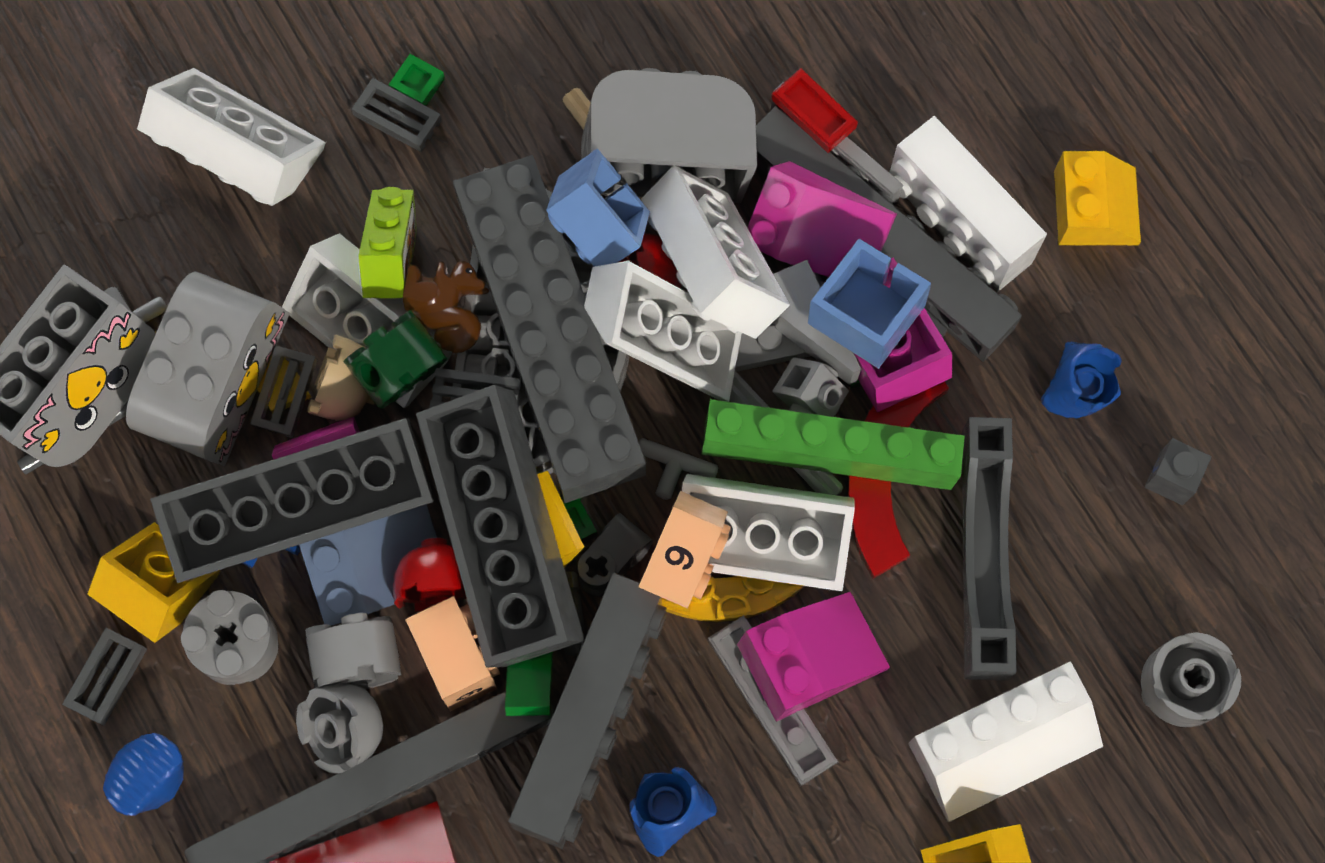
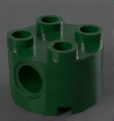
(395, 360)

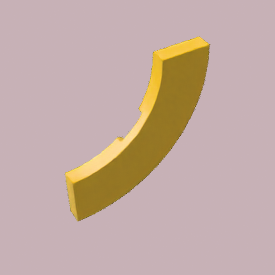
(734, 597)

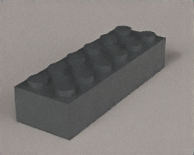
(292, 500)
(499, 527)
(587, 711)

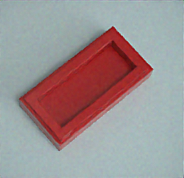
(814, 110)

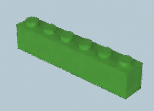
(832, 445)

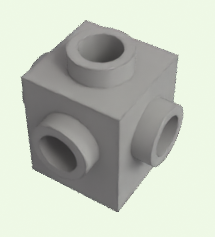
(811, 388)

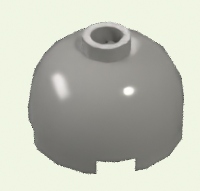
(340, 725)

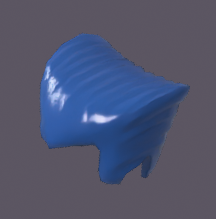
(1083, 381)
(144, 775)
(669, 808)

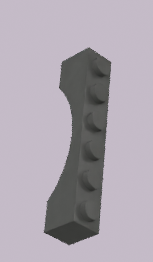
(986, 581)

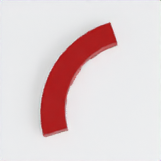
(873, 516)

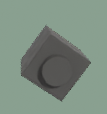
(1177, 471)

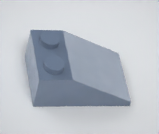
(358, 565)

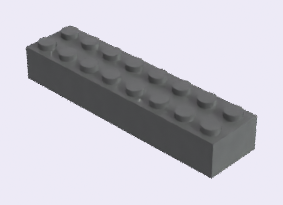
(549, 330)

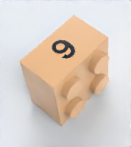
(682, 553)
(451, 654)

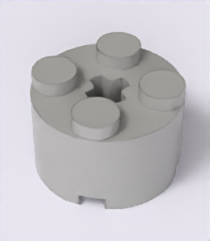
(235, 614)
(354, 652)
(1212, 670)

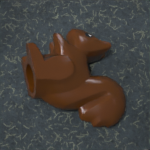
(438, 300)

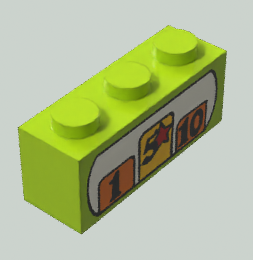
(387, 243)

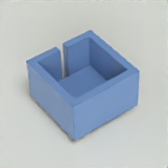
(598, 227)
(864, 312)

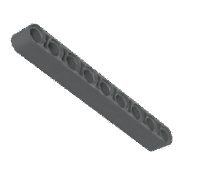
(368, 785)

